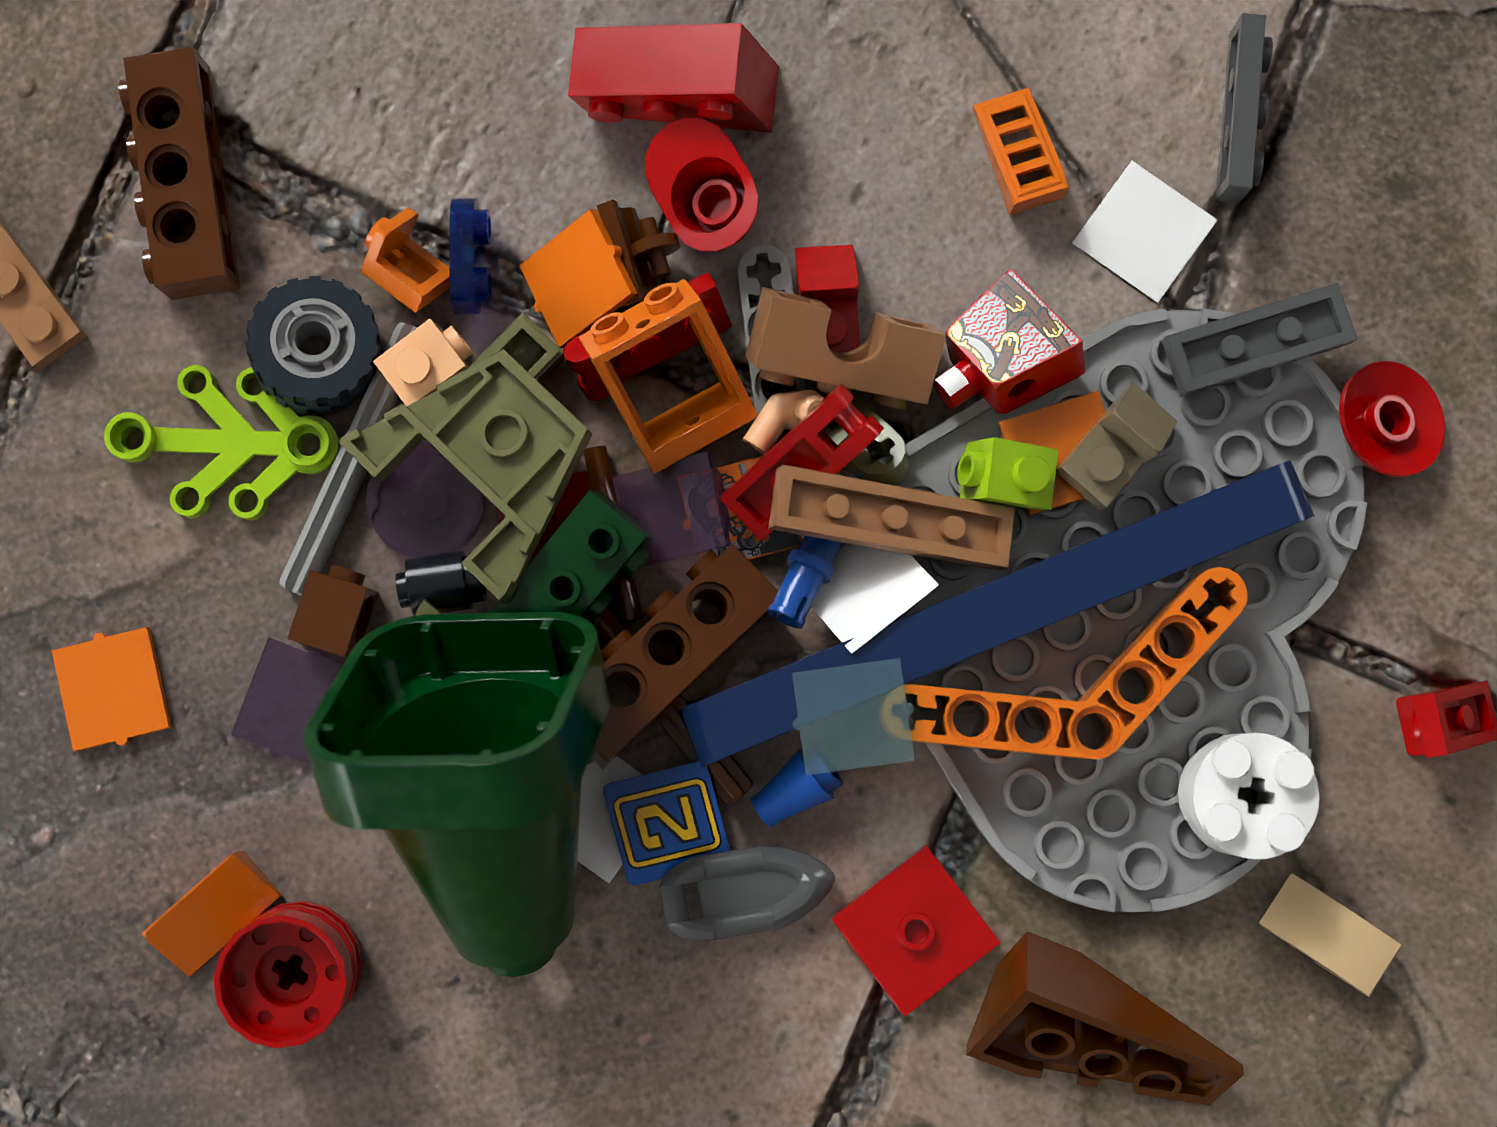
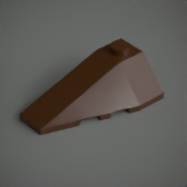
(1075, 1017)

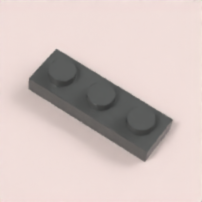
(1243, 109)
(1259, 339)

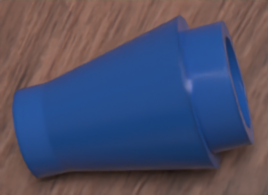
(794, 791)

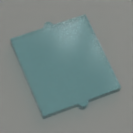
(853, 716)

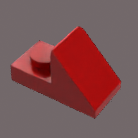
(832, 277)
(1447, 719)

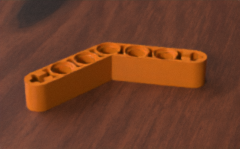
(1103, 697)

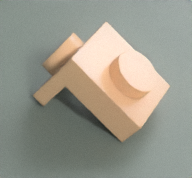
(423, 361)

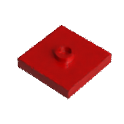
(915, 930)

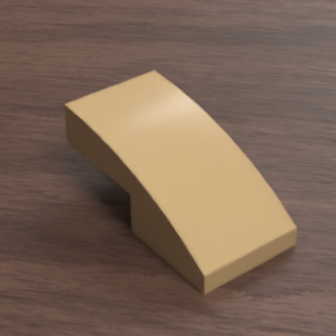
(1330, 934)

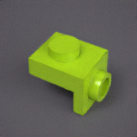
(1008, 473)

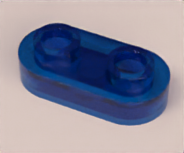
(468, 279)

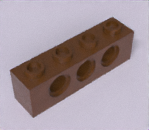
(208, 258)
(743, 601)

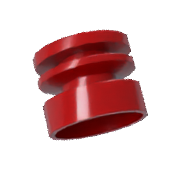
(254, 979)

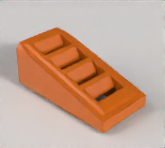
(1033, 194)

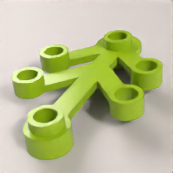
(234, 443)

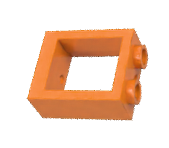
(694, 421)

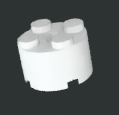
(1284, 801)

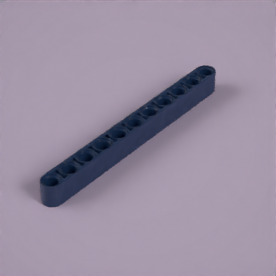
(1016, 603)

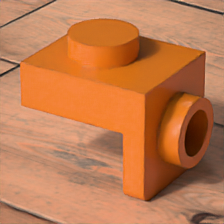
(402, 264)

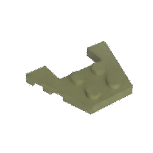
(504, 439)

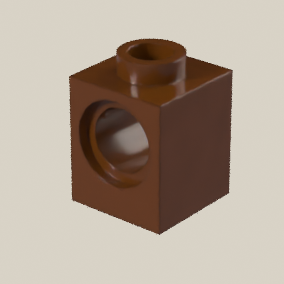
(333, 611)

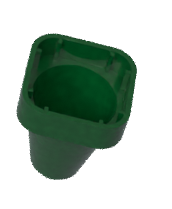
(472, 763)

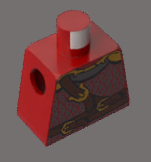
(1008, 349)

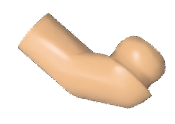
(779, 414)

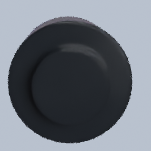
(441, 582)

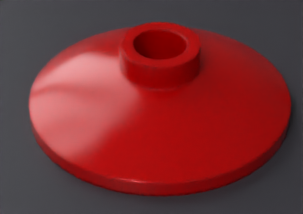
(1409, 415)

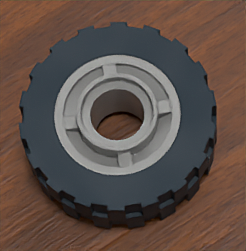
(305, 311)

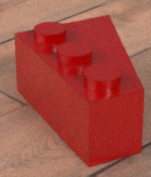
(674, 74)

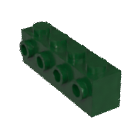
(582, 562)

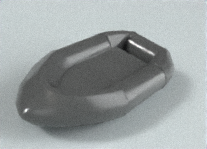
(744, 891)

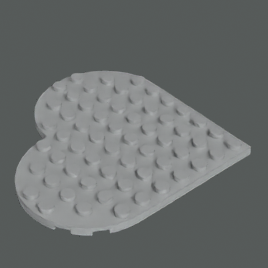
(1114, 825)

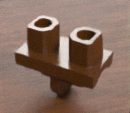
(642, 247)

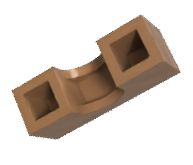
(893, 362)

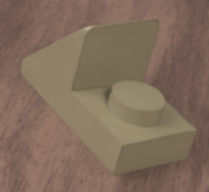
(1117, 446)

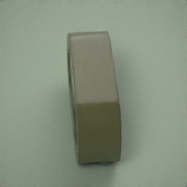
(885, 444)

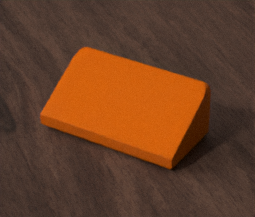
(212, 913)

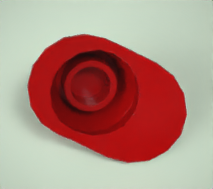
(701, 184)

